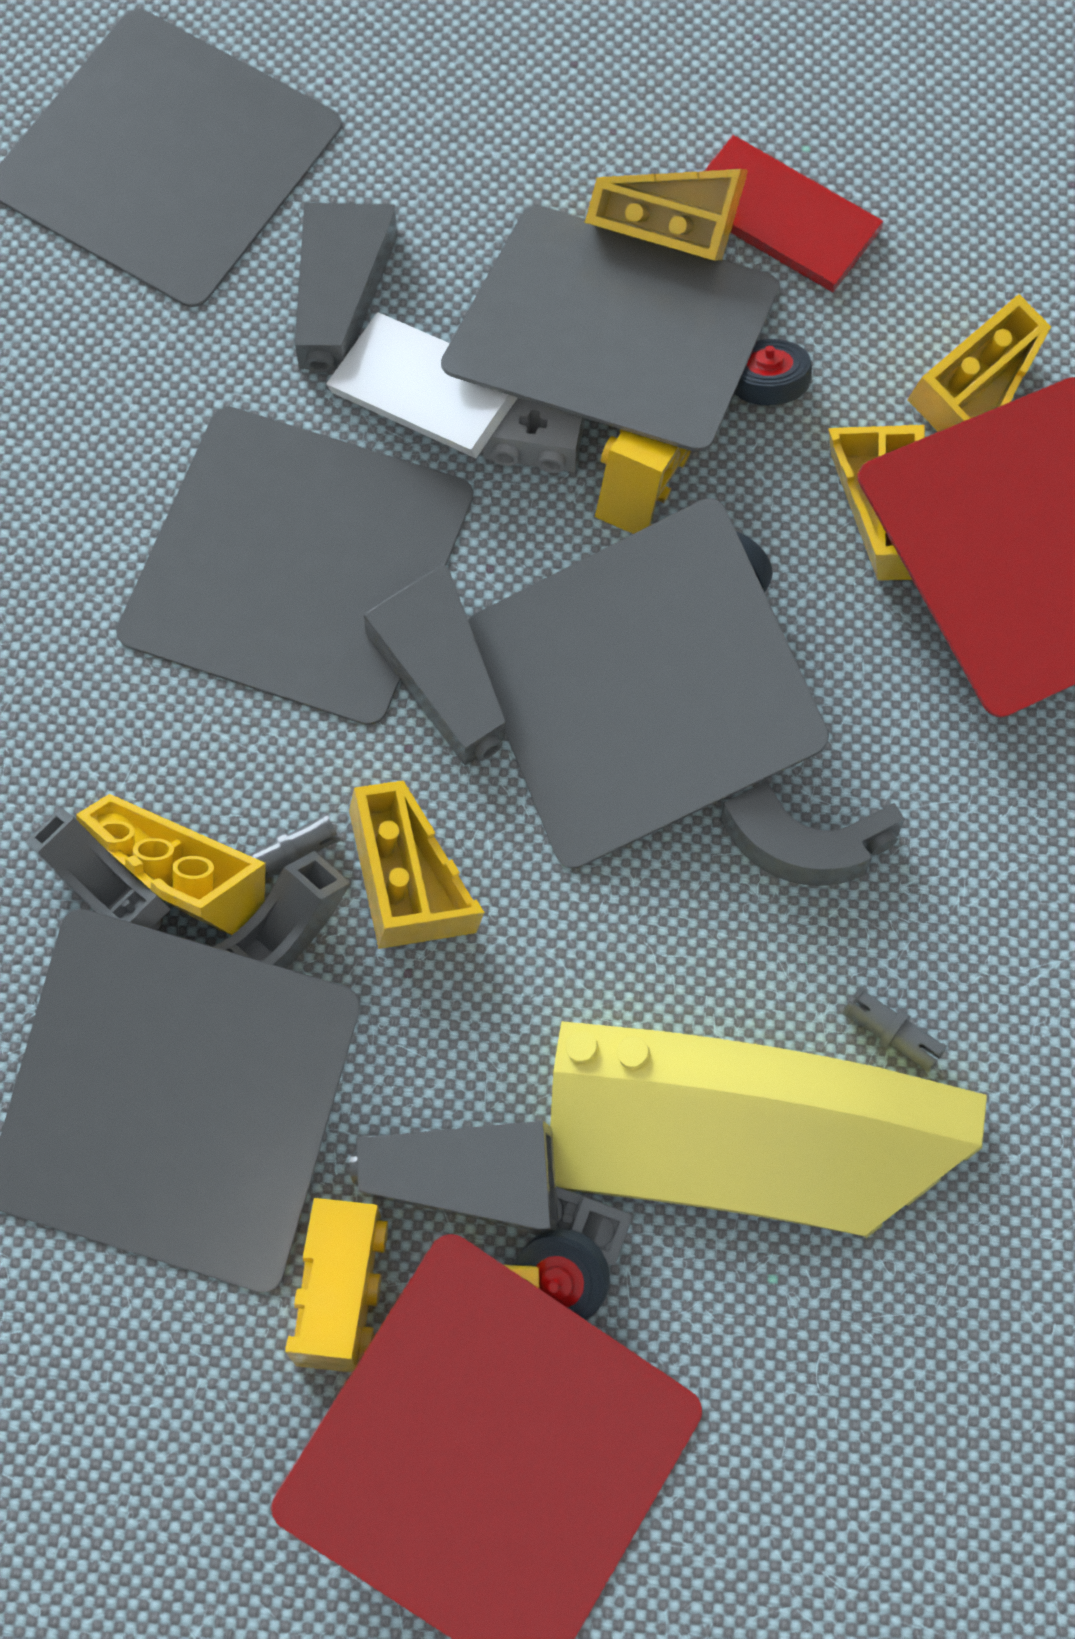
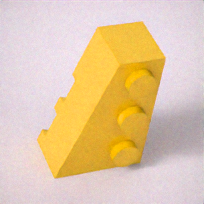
(671, 209)
(983, 368)
(849, 451)
(636, 479)
(405, 872)
(337, 1285)

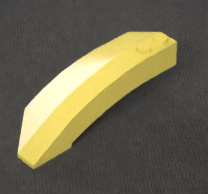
(751, 1127)

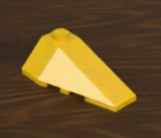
(179, 864)

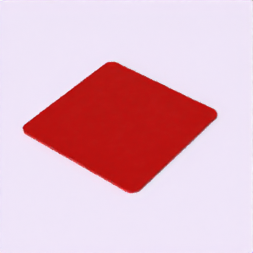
(992, 541)
(487, 1454)

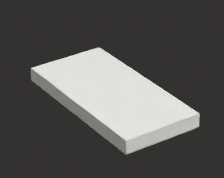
(401, 378)

